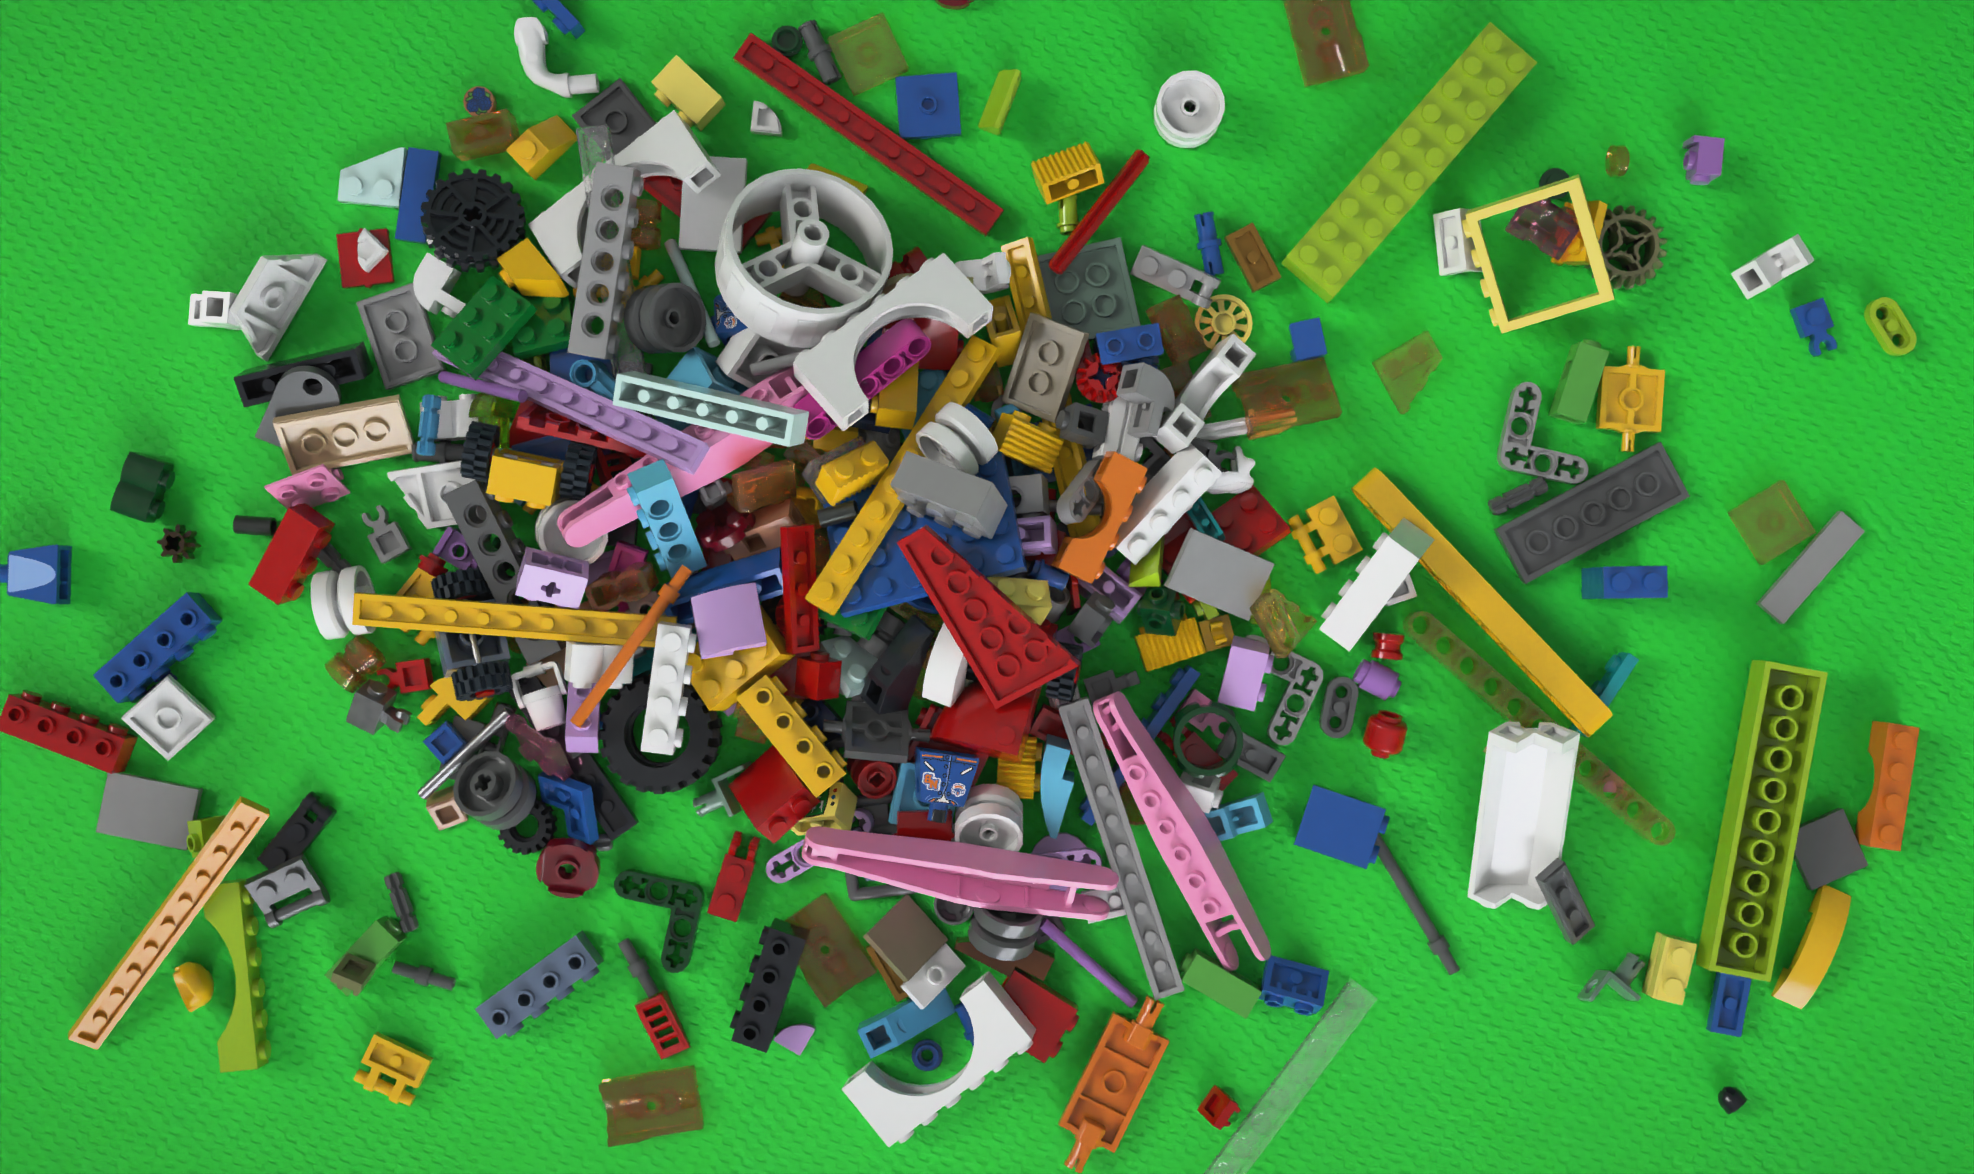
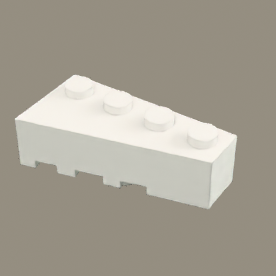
(1376, 583)

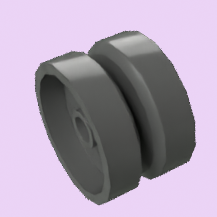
(665, 318)
(494, 790)
(1003, 933)

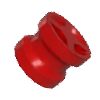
(1387, 646)

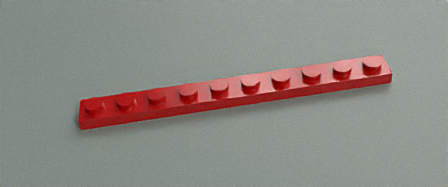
(868, 134)

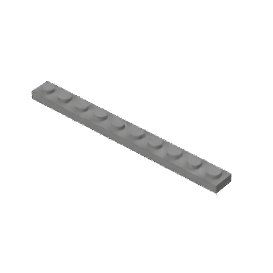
(1120, 847)

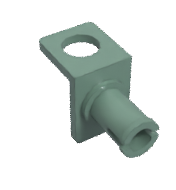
(721, 795)
(1619, 980)

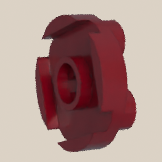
(722, 527)
(572, 852)

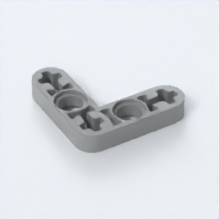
(1522, 443)
(1071, 513)
(1292, 674)

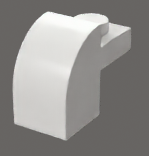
(1772, 266)
(989, 273)
(433, 286)
(212, 310)

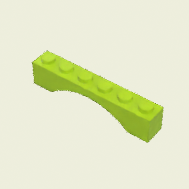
(244, 1039)

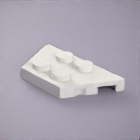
(273, 298)
(425, 491)

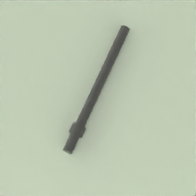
(1437, 942)

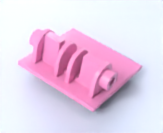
(309, 487)

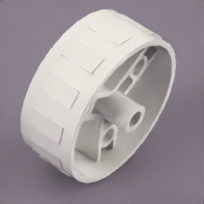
(807, 260)

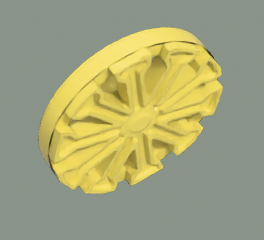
(1223, 321)

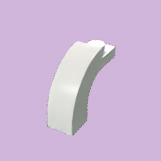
(945, 670)

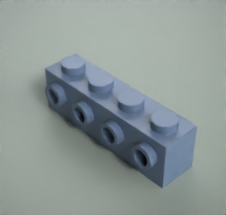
(539, 985)

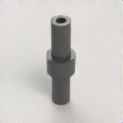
(638, 967)
(424, 975)

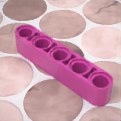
(874, 370)

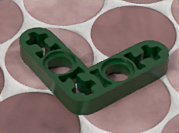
(679, 910)

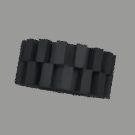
(544, 834)

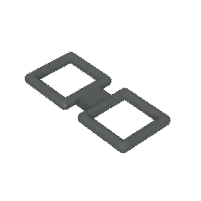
(880, 810)

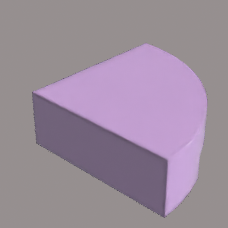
(795, 1037)

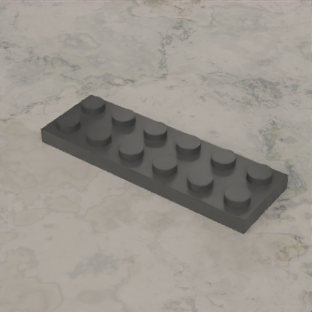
(1591, 513)

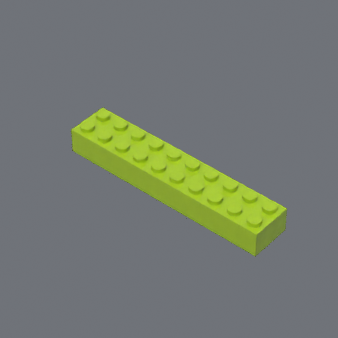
(1409, 162)
(1761, 820)

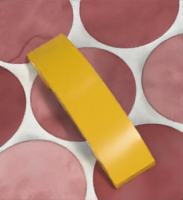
(1816, 947)

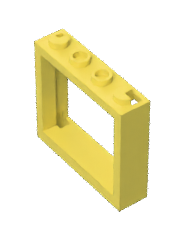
(1482, 259)

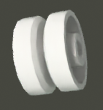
(1198, 93)
(957, 439)
(551, 540)
(334, 598)
(991, 818)

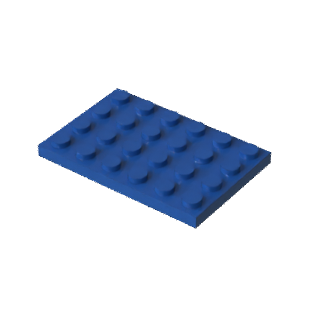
(888, 575)

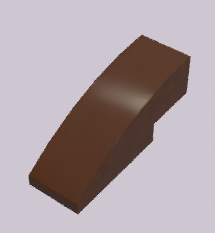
(1036, 963)

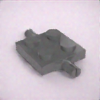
(874, 735)

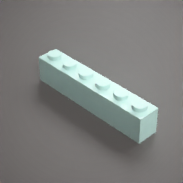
(711, 408)

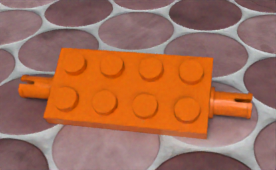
(1113, 1082)

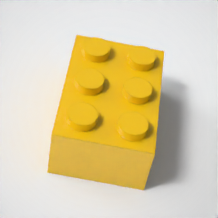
(727, 677)

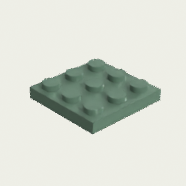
(1093, 290)

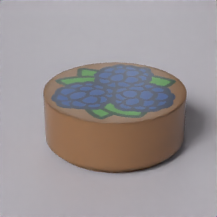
(479, 101)

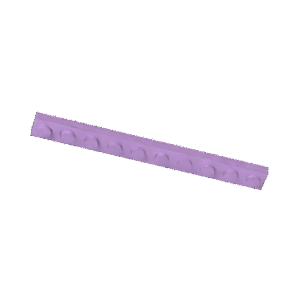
(596, 412)

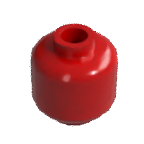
(1385, 734)

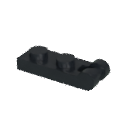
(297, 832)

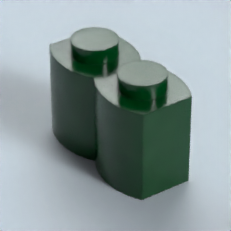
(142, 487)

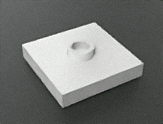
(168, 717)

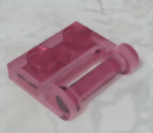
(539, 748)

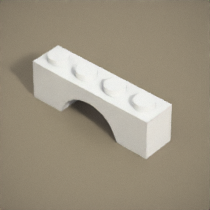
(1211, 379)

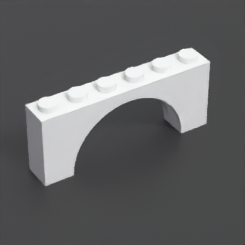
(664, 150)
(933, 292)
(899, 1107)

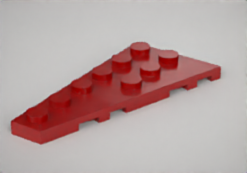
(993, 633)

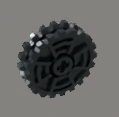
(472, 219)

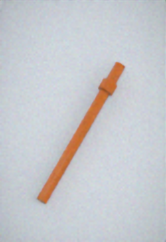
(668, 595)

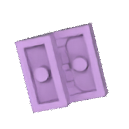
(728, 620)

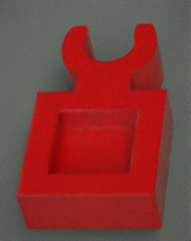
(410, 675)

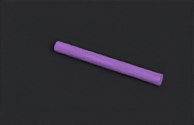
(483, 386)
(1088, 963)

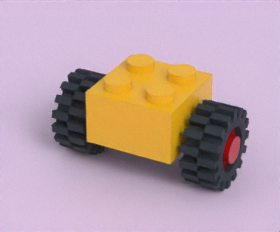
(526, 475)

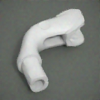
(531, 42)

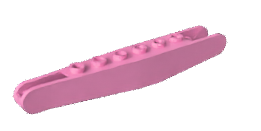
(611, 504)
(1181, 833)
(964, 872)

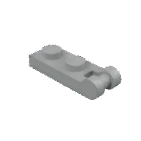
(1174, 276)

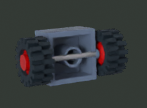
(472, 660)

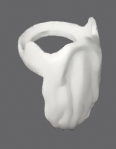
(1238, 478)

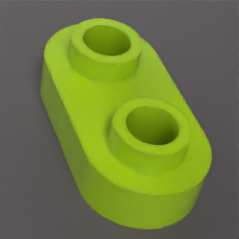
(1892, 324)

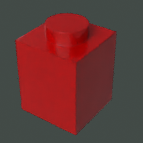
(818, 676)

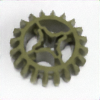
(1630, 258)

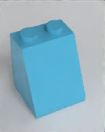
(701, 370)

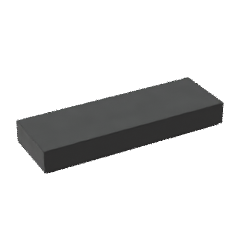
(1565, 901)

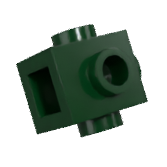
(1161, 611)

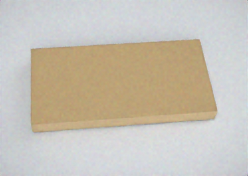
(345, 434)

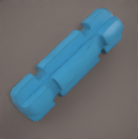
(428, 425)

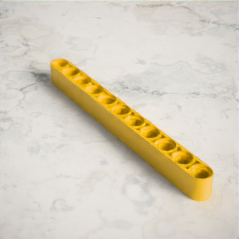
(1487, 607)

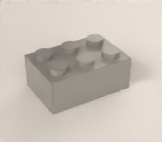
(949, 496)

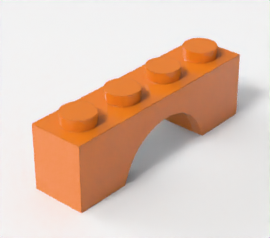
(1119, 482)
(1893, 755)

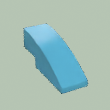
(1055, 782)
(1240, 816)

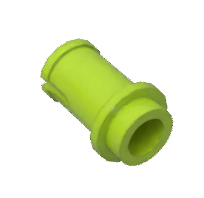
(1067, 215)

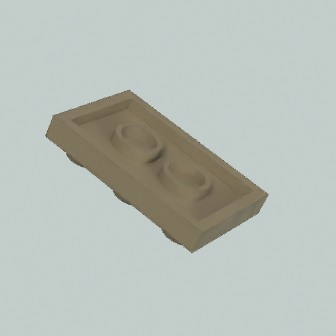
(1044, 367)

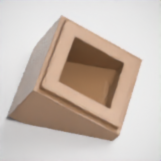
(444, 809)

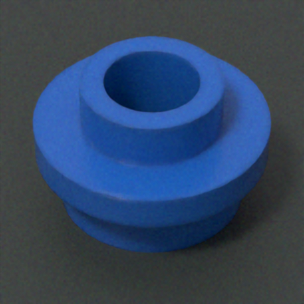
(927, 1064)

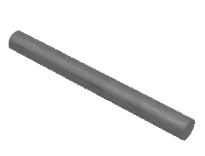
(464, 754)

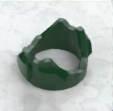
(1220, 768)

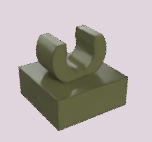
(353, 973)

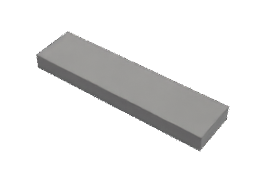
(1810, 567)

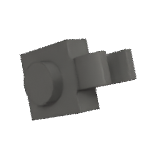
(1106, 683)

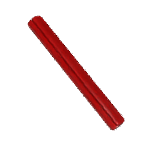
(1099, 212)

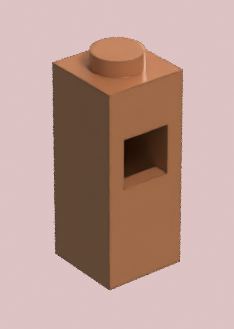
(766, 530)

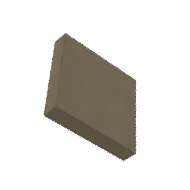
(905, 938)

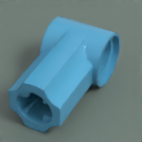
(601, 381)

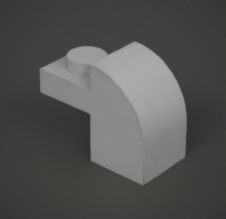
(1150, 393)

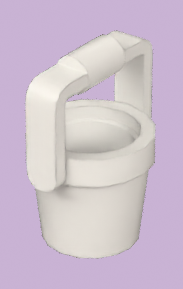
(546, 704)

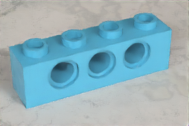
(666, 518)

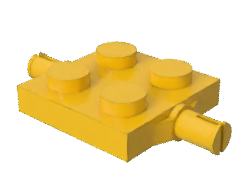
(1630, 399)

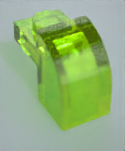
(495, 411)

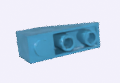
(902, 1023)

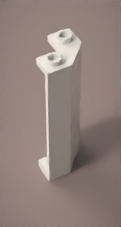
(1521, 811)

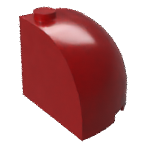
(981, 728)

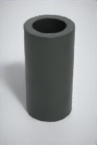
(838, 514)
(254, 525)

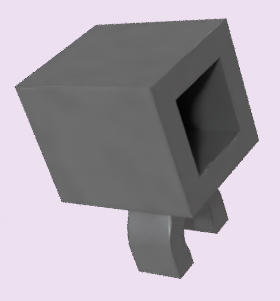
(374, 707)

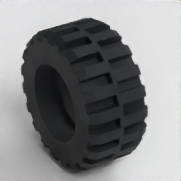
(633, 765)

